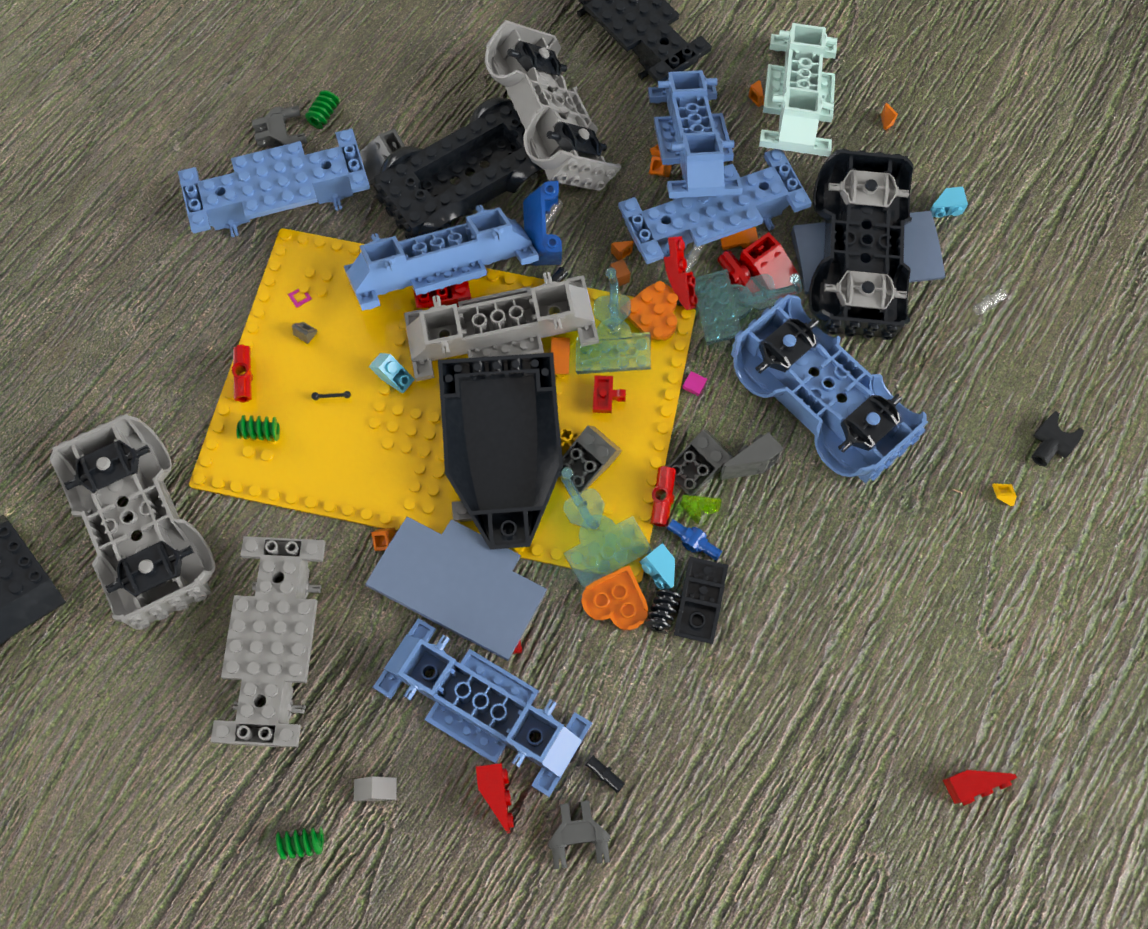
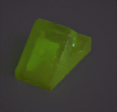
(694, 505)

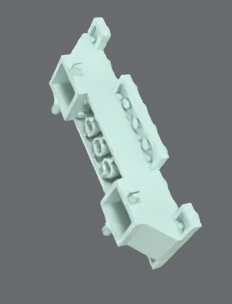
(800, 90)

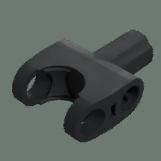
(1054, 440)

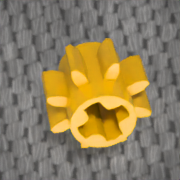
(567, 443)

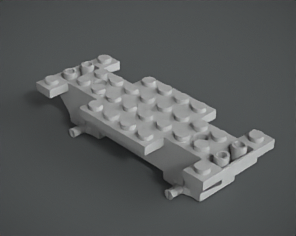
(500, 323)
(270, 643)

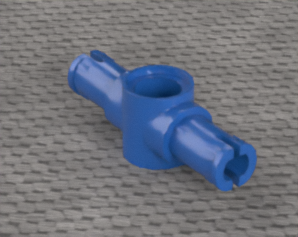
(694, 539)

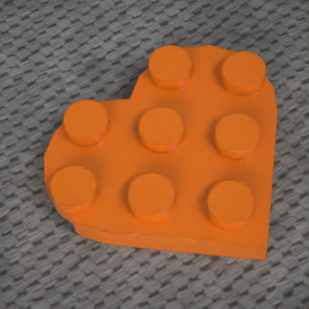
(654, 310)
(617, 599)

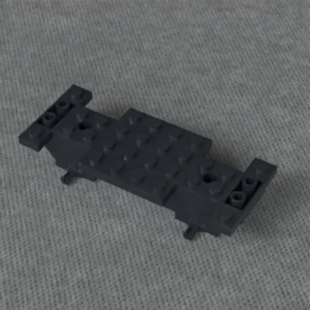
(647, 32)

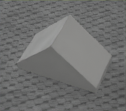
(375, 789)

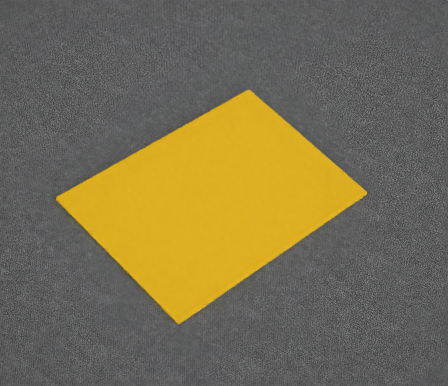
(383, 449)

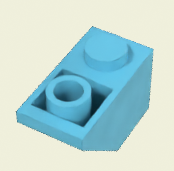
(950, 202)
(391, 372)
(660, 566)

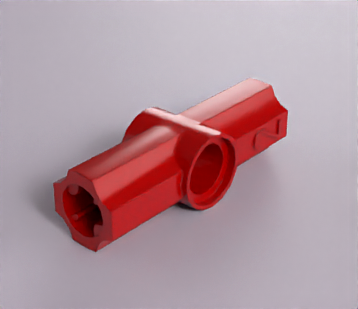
(737, 273)
(241, 364)
(661, 508)

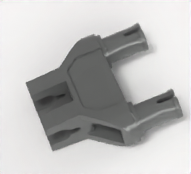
(272, 128)
(578, 832)

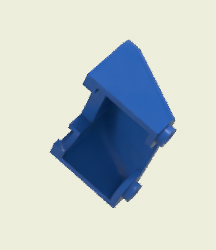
(534, 210)

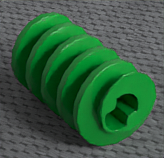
(322, 109)
(258, 429)
(300, 844)

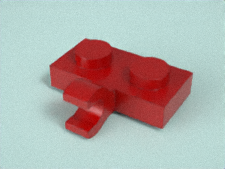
(604, 394)

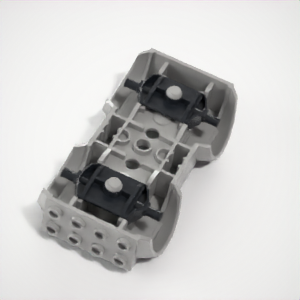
(554, 119)
(172, 559)

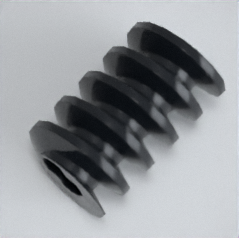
(661, 609)

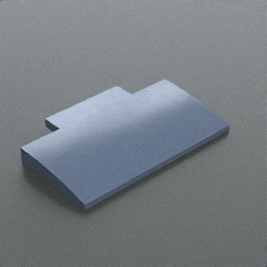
(921, 248)
(459, 584)

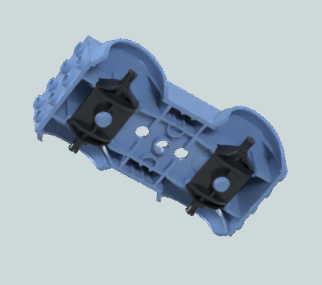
(849, 436)

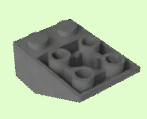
(377, 151)
(589, 457)
(753, 459)
(699, 462)

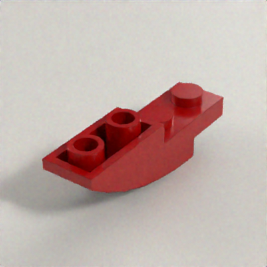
(680, 280)

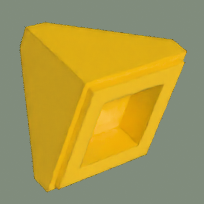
(1005, 493)

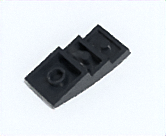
(701, 600)

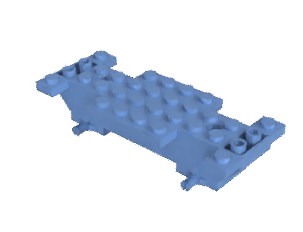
(693, 136)
(273, 183)
(716, 217)
(437, 257)
(483, 705)

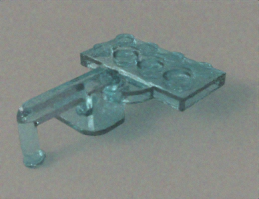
(720, 302)
(618, 347)
(600, 550)

